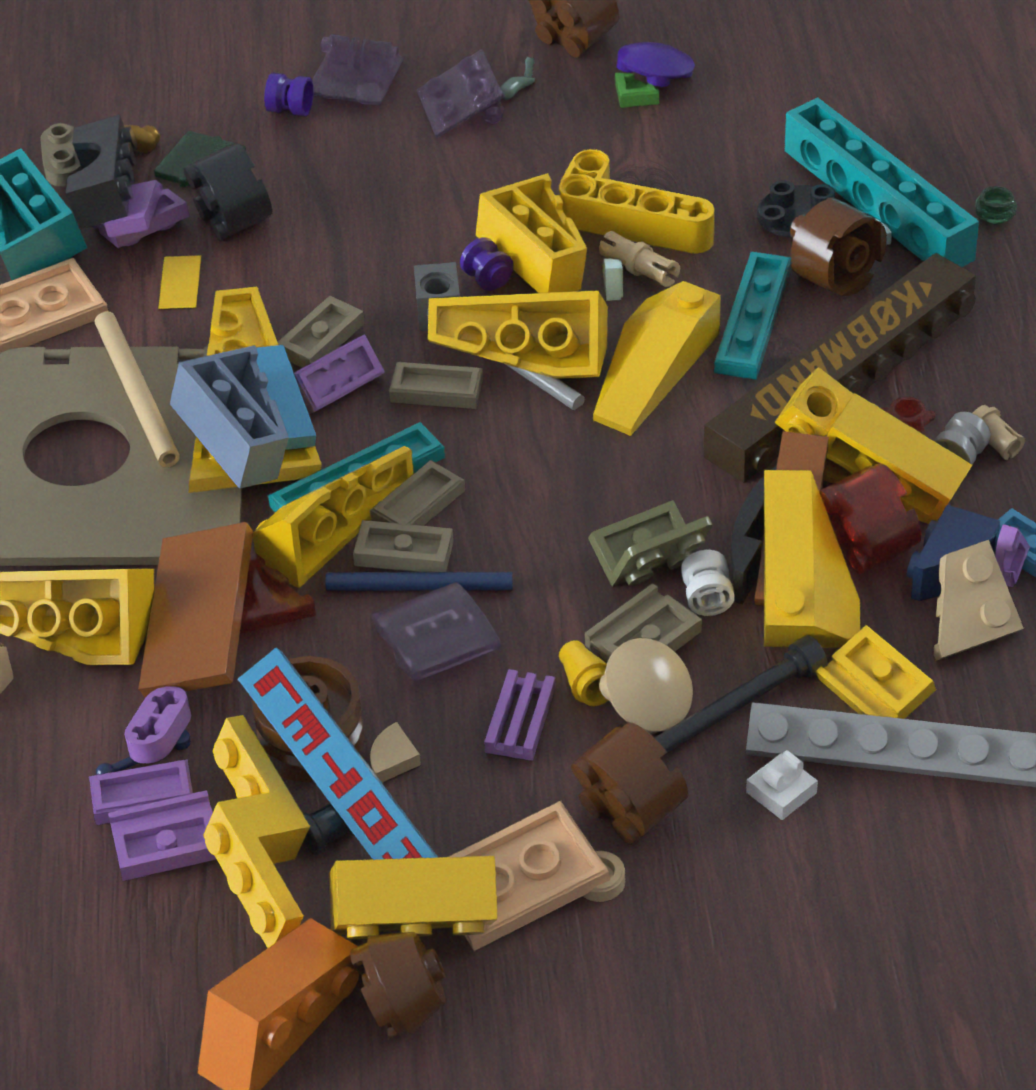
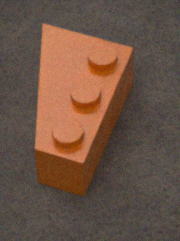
(273, 1006)

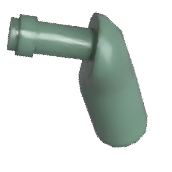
(515, 84)

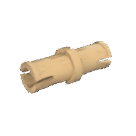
(639, 258)

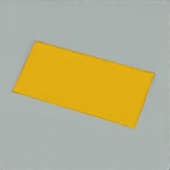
(179, 282)

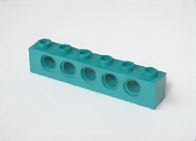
(879, 184)

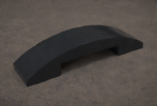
(747, 544)

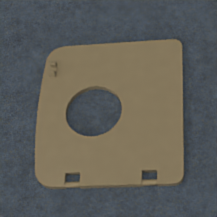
(116, 517)

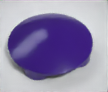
(655, 61)

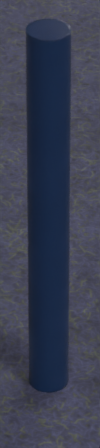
(417, 581)

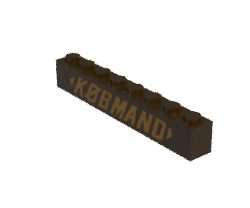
(853, 353)

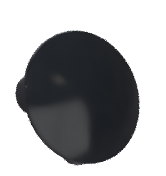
(787, 202)

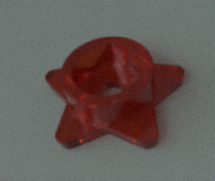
(911, 412)

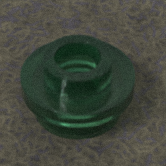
(996, 205)

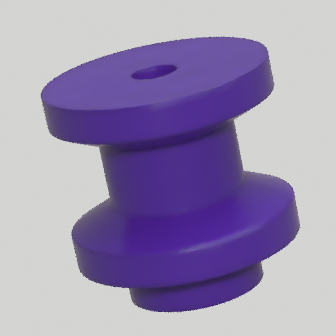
(486, 263)

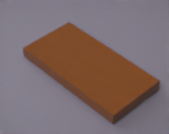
(197, 609)

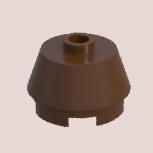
(400, 980)

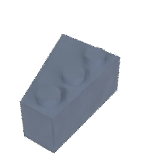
(232, 414)

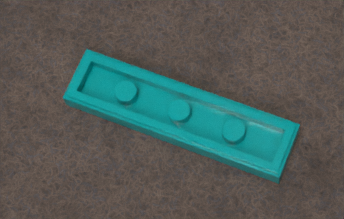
(753, 316)
(417, 438)

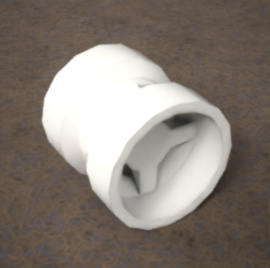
(707, 582)

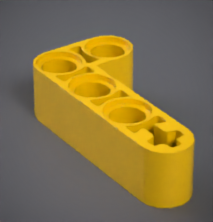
(633, 210)

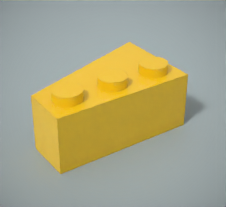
(535, 233)
(412, 895)

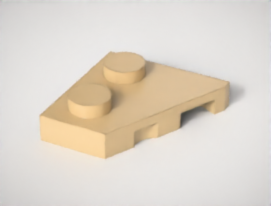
(973, 601)

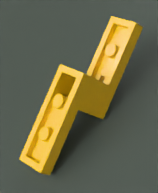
(256, 831)

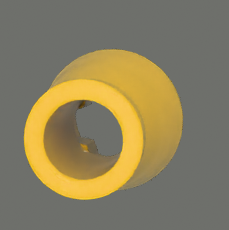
(583, 672)

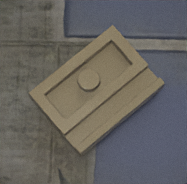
(648, 617)

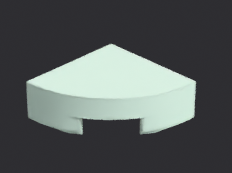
(613, 279)

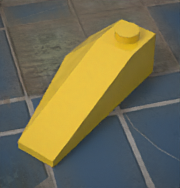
(534, 332)
(656, 352)
(319, 524)
(804, 567)
(79, 613)

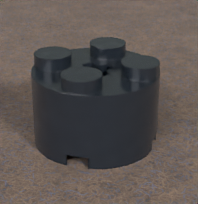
(228, 191)

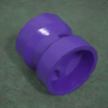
(289, 94)

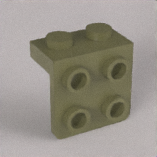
(647, 542)

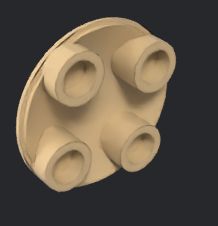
(647, 684)

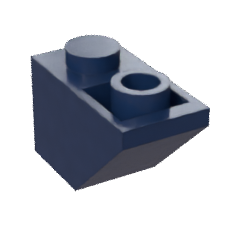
(952, 532)

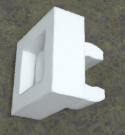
(782, 785)

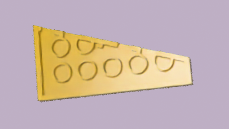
(237, 323)

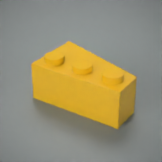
(871, 436)

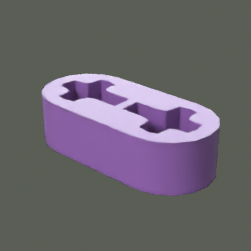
(157, 724)

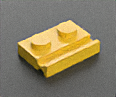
(875, 677)

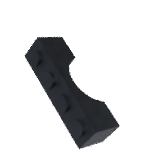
(103, 185)

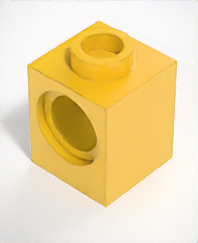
(823, 397)

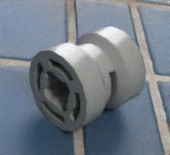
(965, 436)

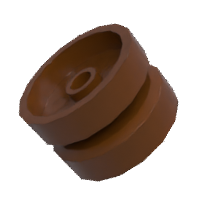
(338, 694)

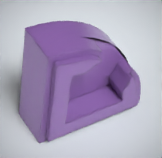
(1011, 553)

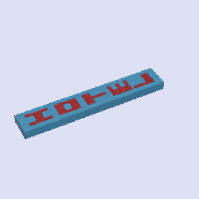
(332, 760)

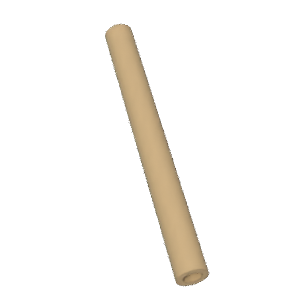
(137, 389)

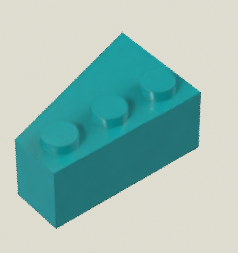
(34, 220)

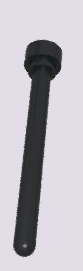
(801, 660)

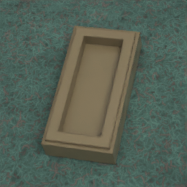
(436, 385)
(420, 496)

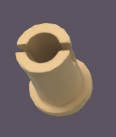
(1003, 437)

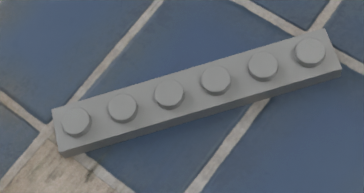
(893, 744)

